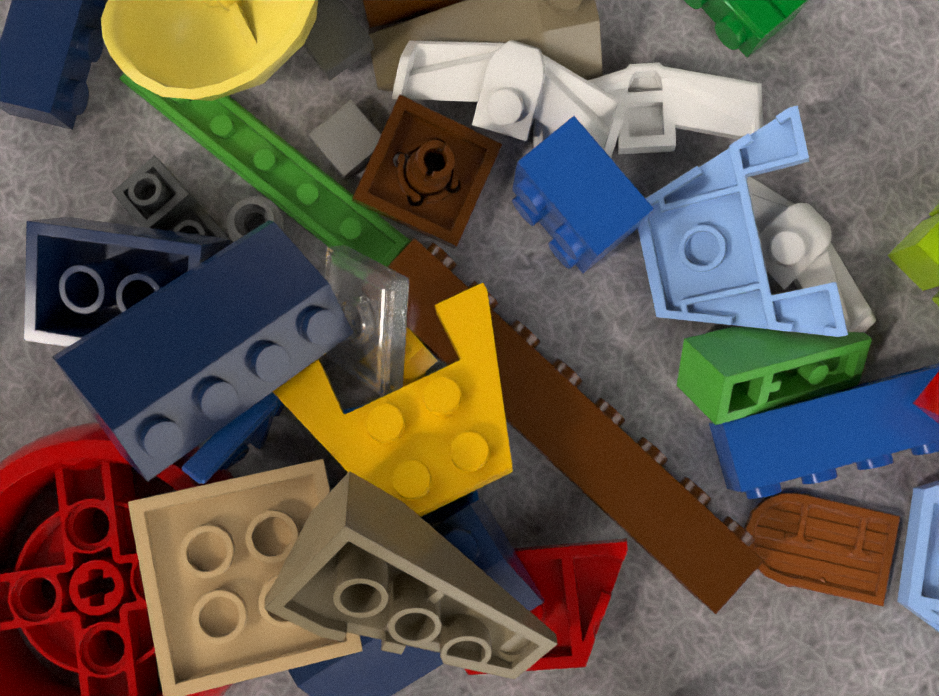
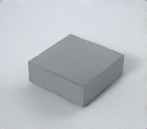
(346, 139)

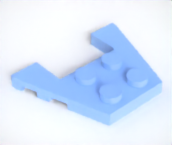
(707, 248)

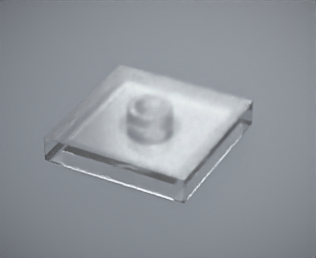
(376, 309)

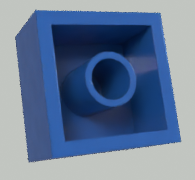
(577, 196)

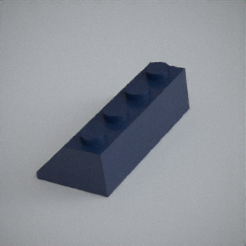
(205, 348)
(386, 673)

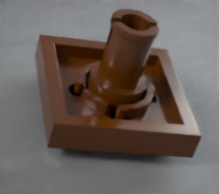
(435, 153)

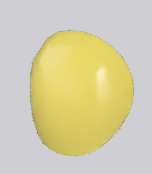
(204, 44)

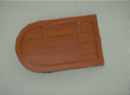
(824, 545)

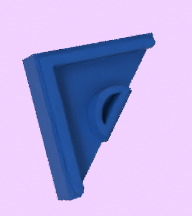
(230, 442)

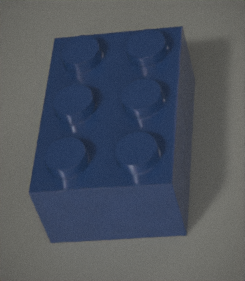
(95, 270)

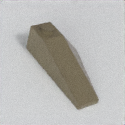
(561, 29)
(390, 576)

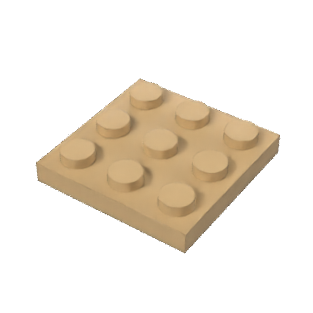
(208, 572)

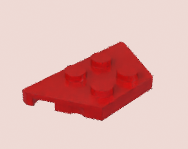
(576, 592)

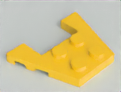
(429, 436)

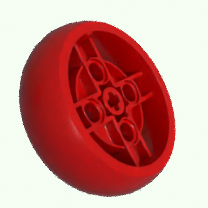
(73, 557)

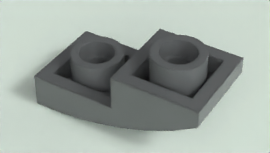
(163, 203)

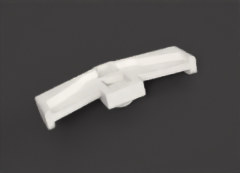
(511, 87)
(675, 98)
(800, 250)

